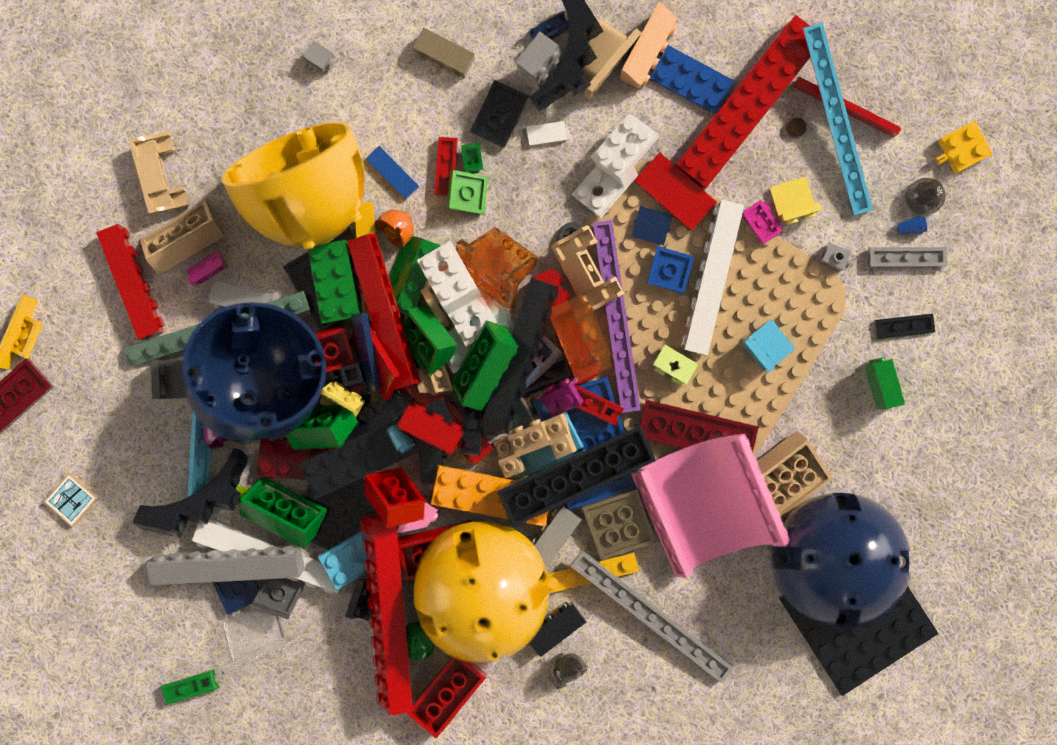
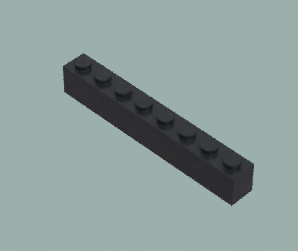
(527, 335)

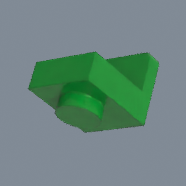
(472, 158)

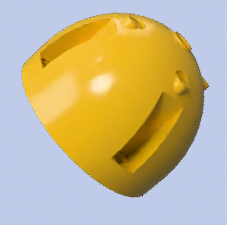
(300, 185)
(505, 575)

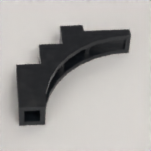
(578, 54)
(199, 507)

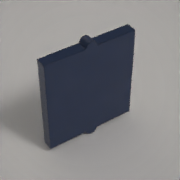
(652, 225)

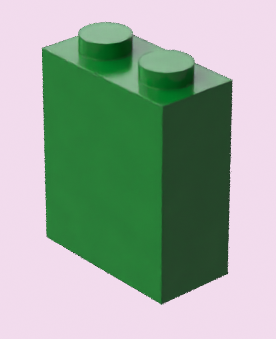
(884, 383)

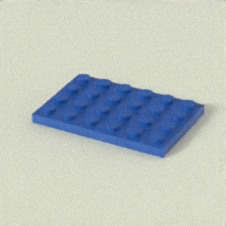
(591, 430)

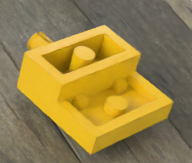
(963, 147)

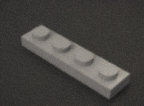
(907, 257)

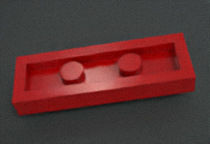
(445, 163)

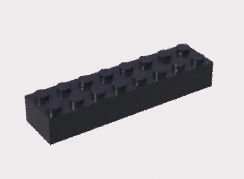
(362, 456)
(575, 475)

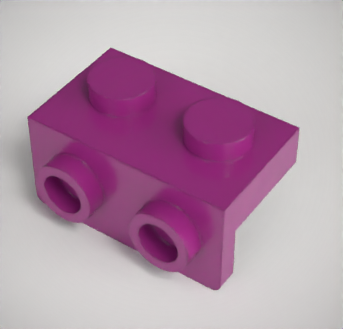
(561, 397)

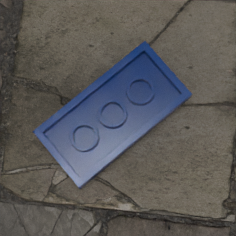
(691, 80)

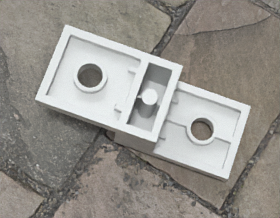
(615, 165)
(456, 291)

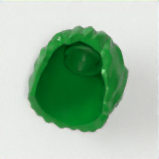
(418, 643)

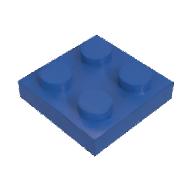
(670, 270)

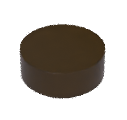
(796, 127)

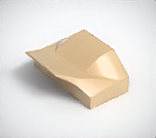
(436, 384)

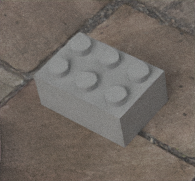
(539, 61)

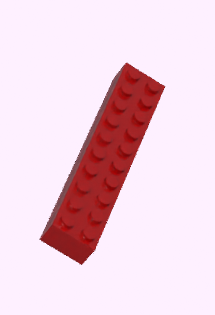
(747, 105)
(387, 616)

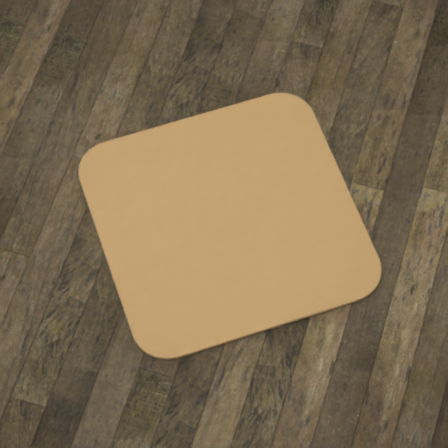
(760, 286)

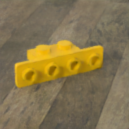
(21, 332)

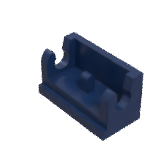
(551, 28)

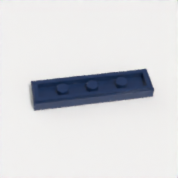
(366, 351)

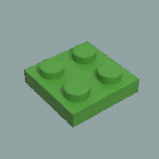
(467, 192)

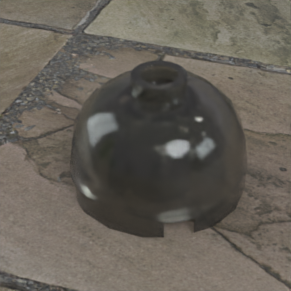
(925, 196)
(566, 668)

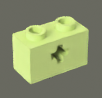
(685, 366)

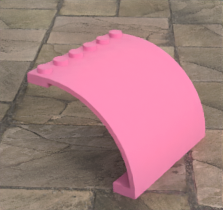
(709, 502)

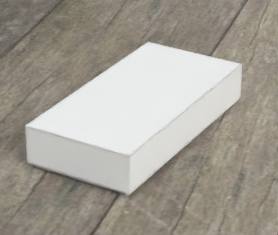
(546, 133)

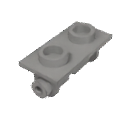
(527, 407)

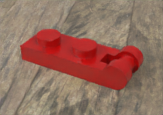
(597, 405)

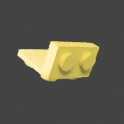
(794, 201)
(336, 394)

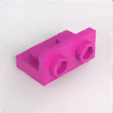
(762, 222)
(206, 269)

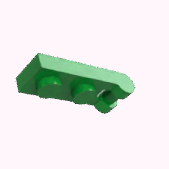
(189, 687)

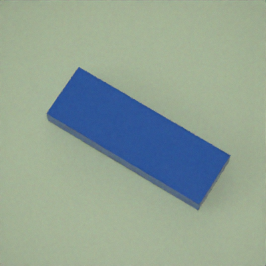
(392, 173)

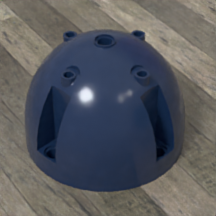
(277, 359)
(825, 585)

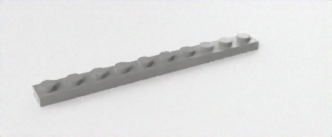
(651, 616)

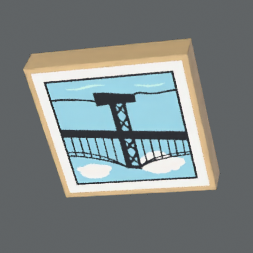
(71, 499)

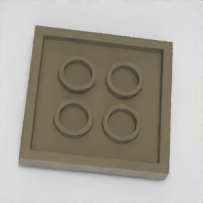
(618, 524)

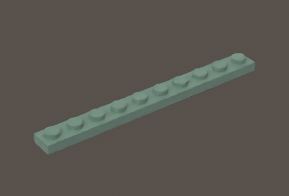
(177, 340)

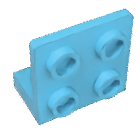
(768, 346)

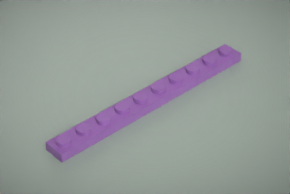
(617, 319)

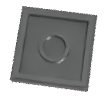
(278, 596)

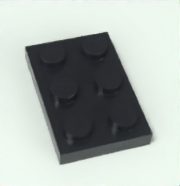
(499, 114)

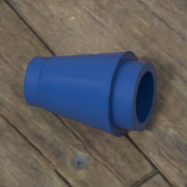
(913, 226)

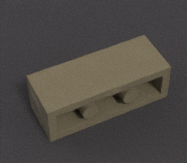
(443, 53)

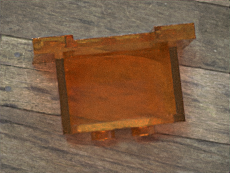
(497, 265)
(580, 337)

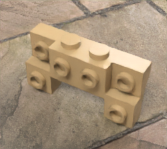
(152, 174)
(582, 271)
(536, 436)

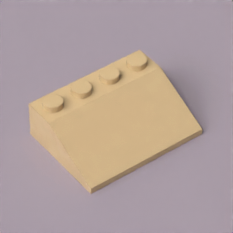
(793, 472)

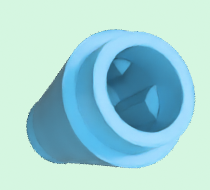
(400, 439)

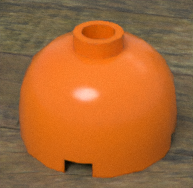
(396, 226)

